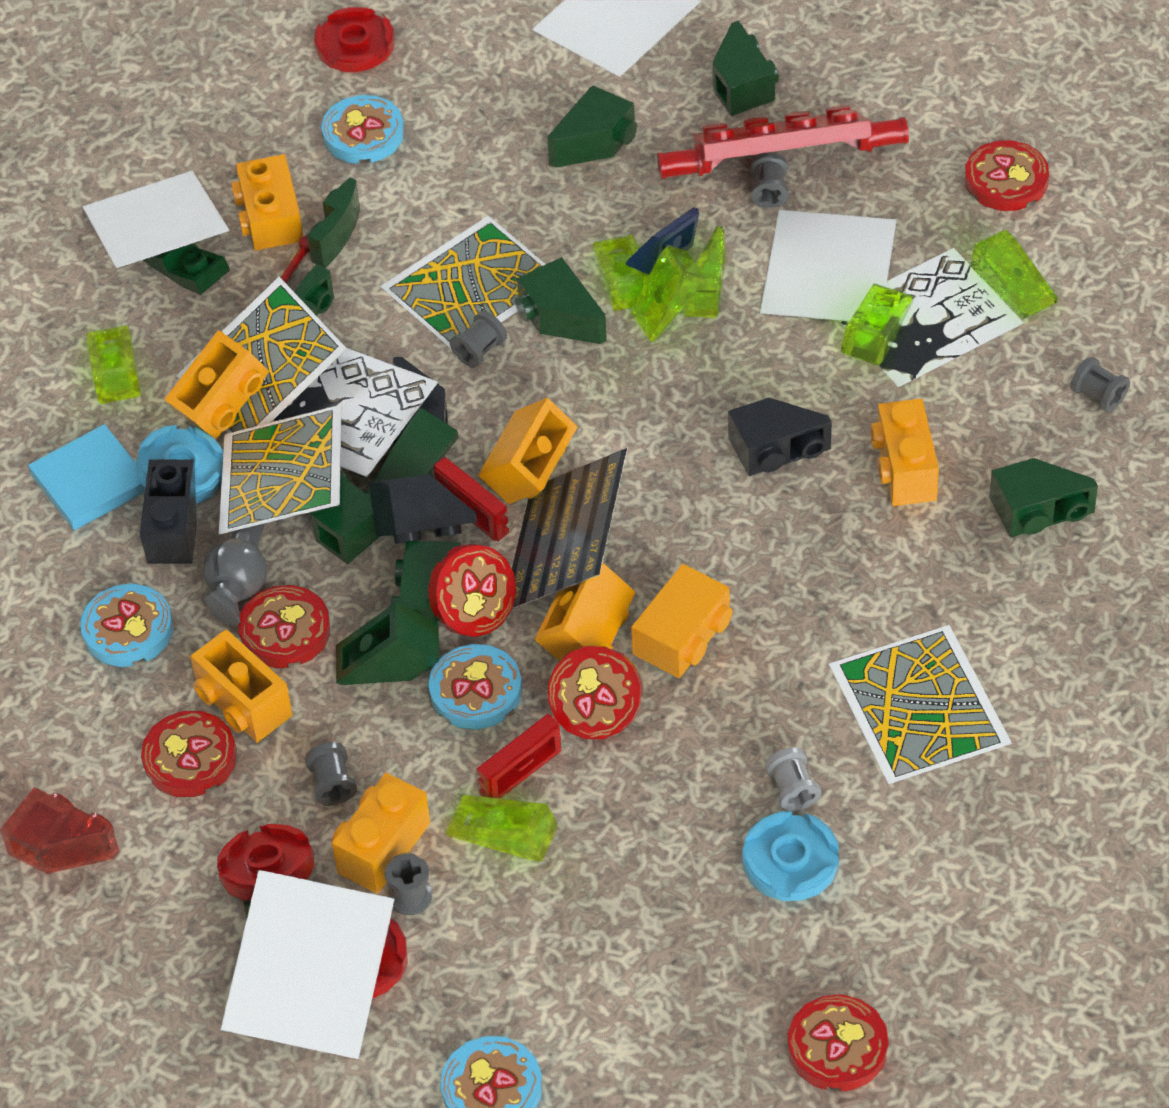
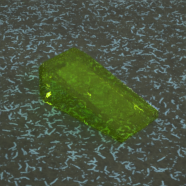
(711, 263)
(1012, 274)
(621, 281)
(666, 291)
(875, 324)
(113, 365)
(505, 825)

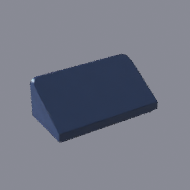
(677, 234)

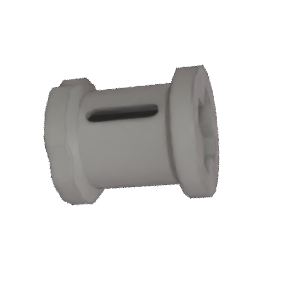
(793, 779)

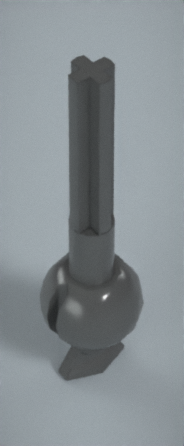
(234, 573)

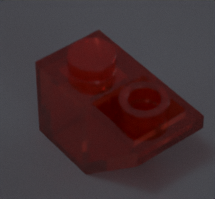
(56, 835)

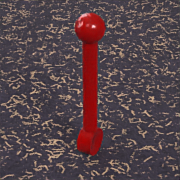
(304, 249)

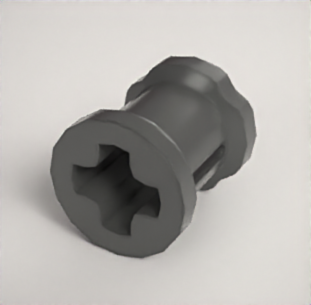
(769, 180)
(478, 339)
(1100, 384)
(330, 773)
(408, 884)

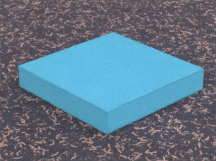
(88, 477)

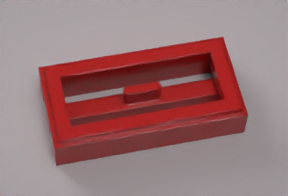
(489, 509)
(520, 758)

